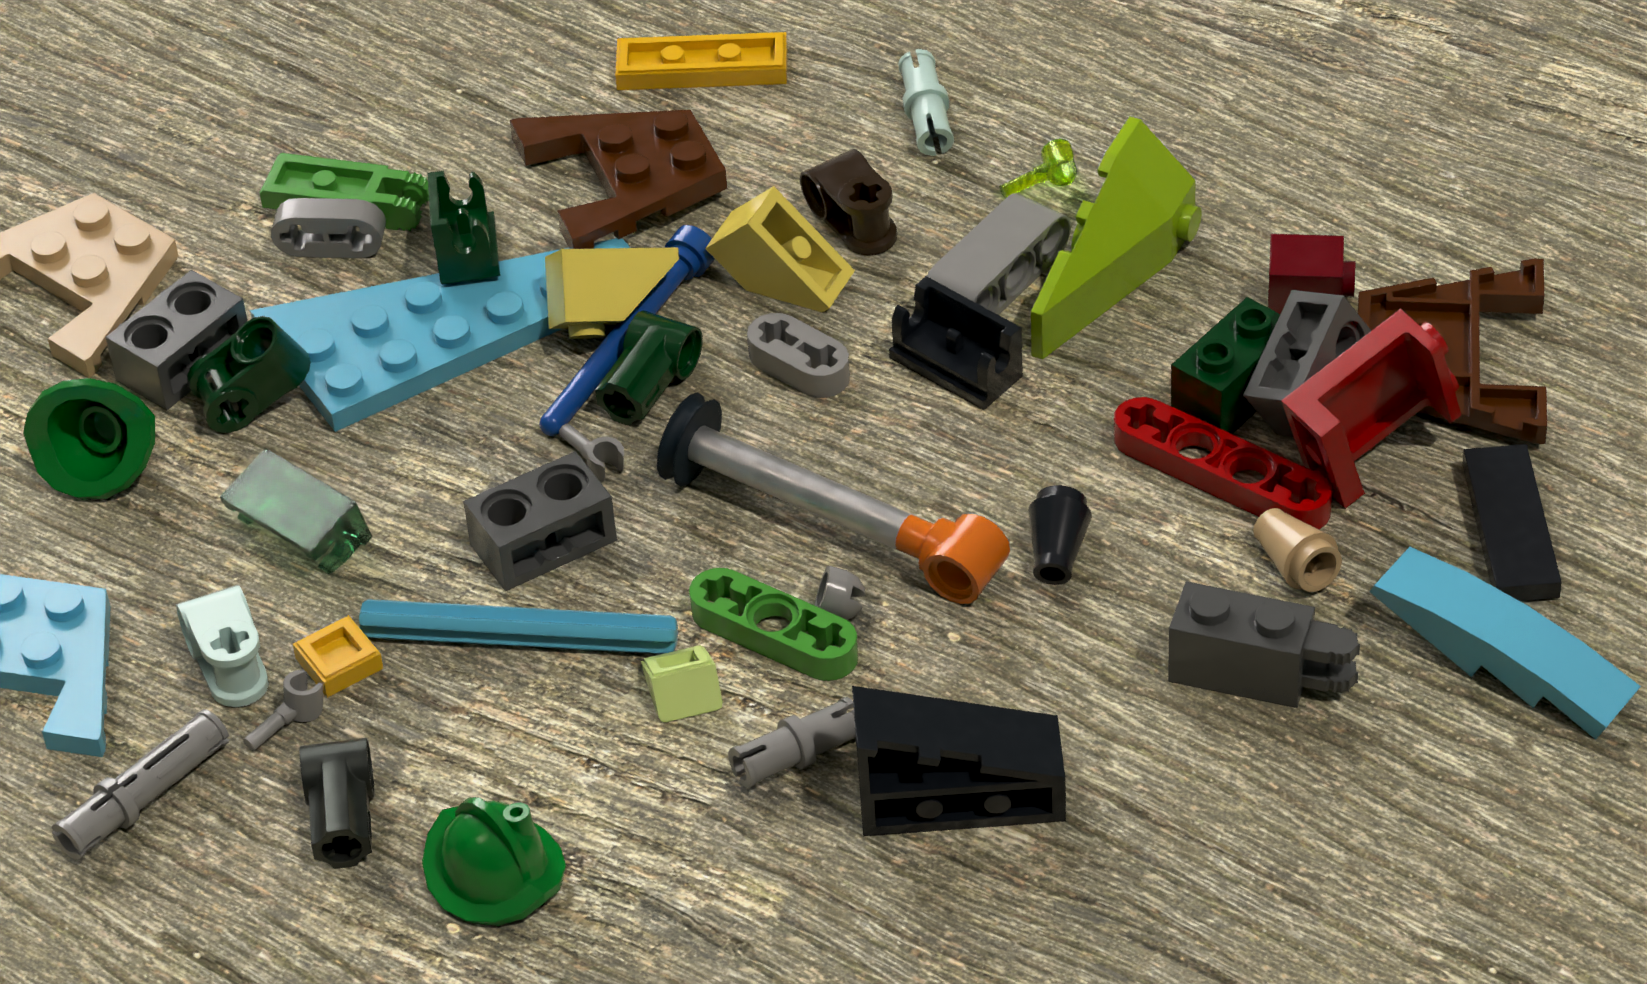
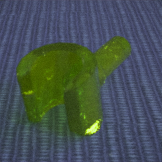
(1057, 168)

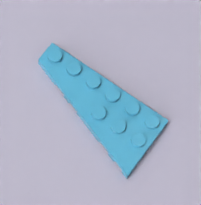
(413, 334)

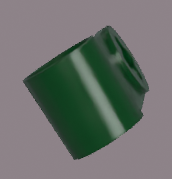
(247, 369)

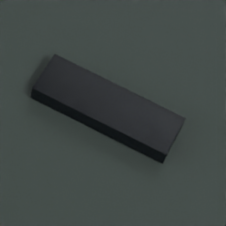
(1511, 522)

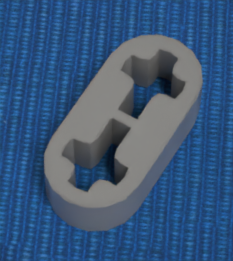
(328, 228)
(789, 350)

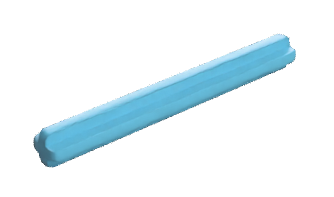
(519, 626)

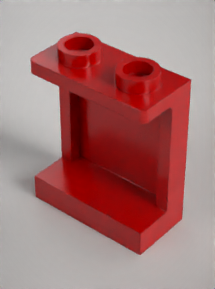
(1368, 397)

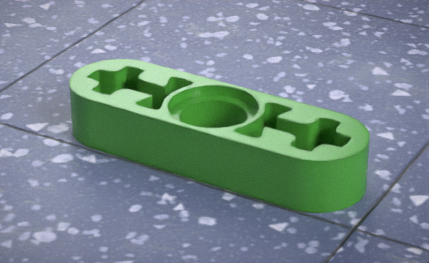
(788, 646)

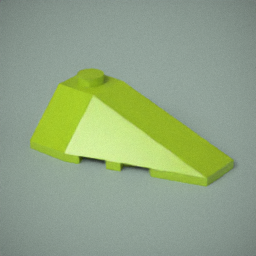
(1119, 239)

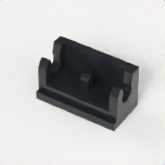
(957, 344)

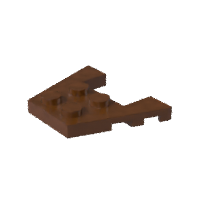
(640, 158)
(1454, 313)

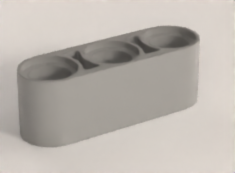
(1004, 252)

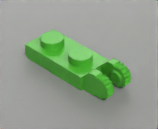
(317, 177)

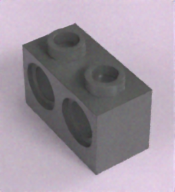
(170, 334)
(1304, 340)
(540, 520)

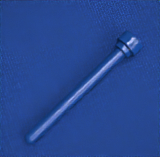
(692, 263)

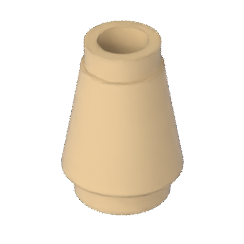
(1298, 550)

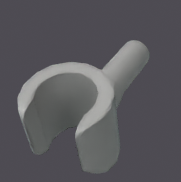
(596, 451)
(298, 705)

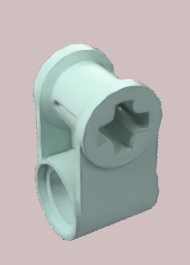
(225, 645)

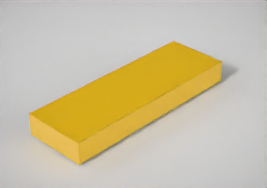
(701, 61)

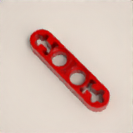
(1157, 433)

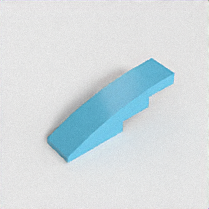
(1515, 643)

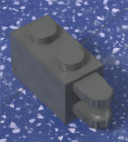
(1257, 646)

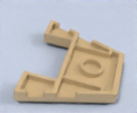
(95, 262)

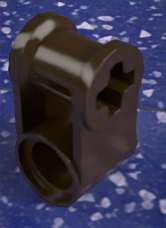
(851, 202)

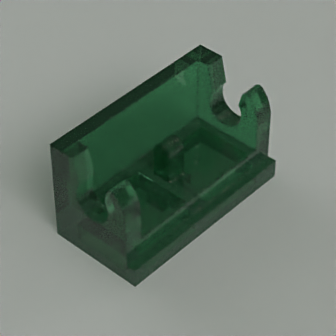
(298, 509)

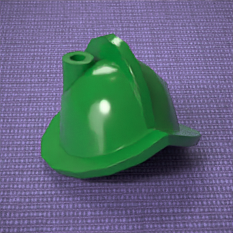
(89, 437)
(491, 862)

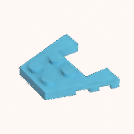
(58, 646)

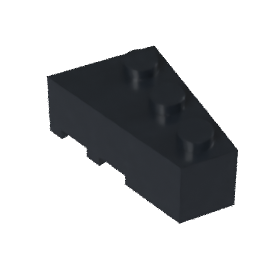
(954, 764)

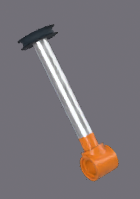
(954, 556)

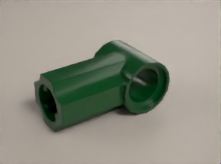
(652, 356)

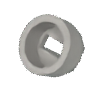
(835, 592)

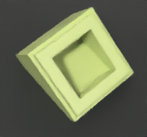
(682, 683)

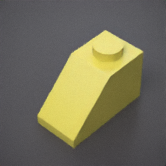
(779, 253)
(601, 286)

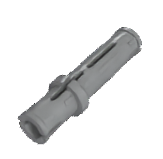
(120, 799)

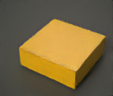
(338, 656)

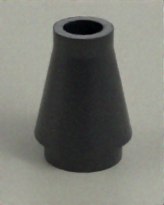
(1057, 528)

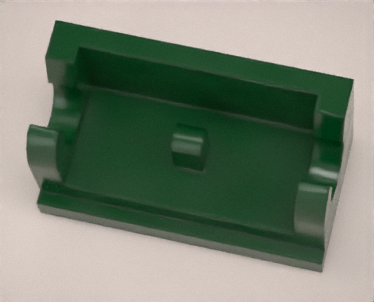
(462, 231)

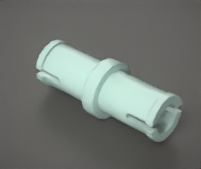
(926, 102)

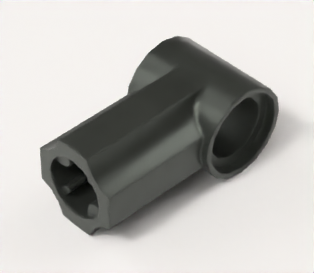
(338, 790)

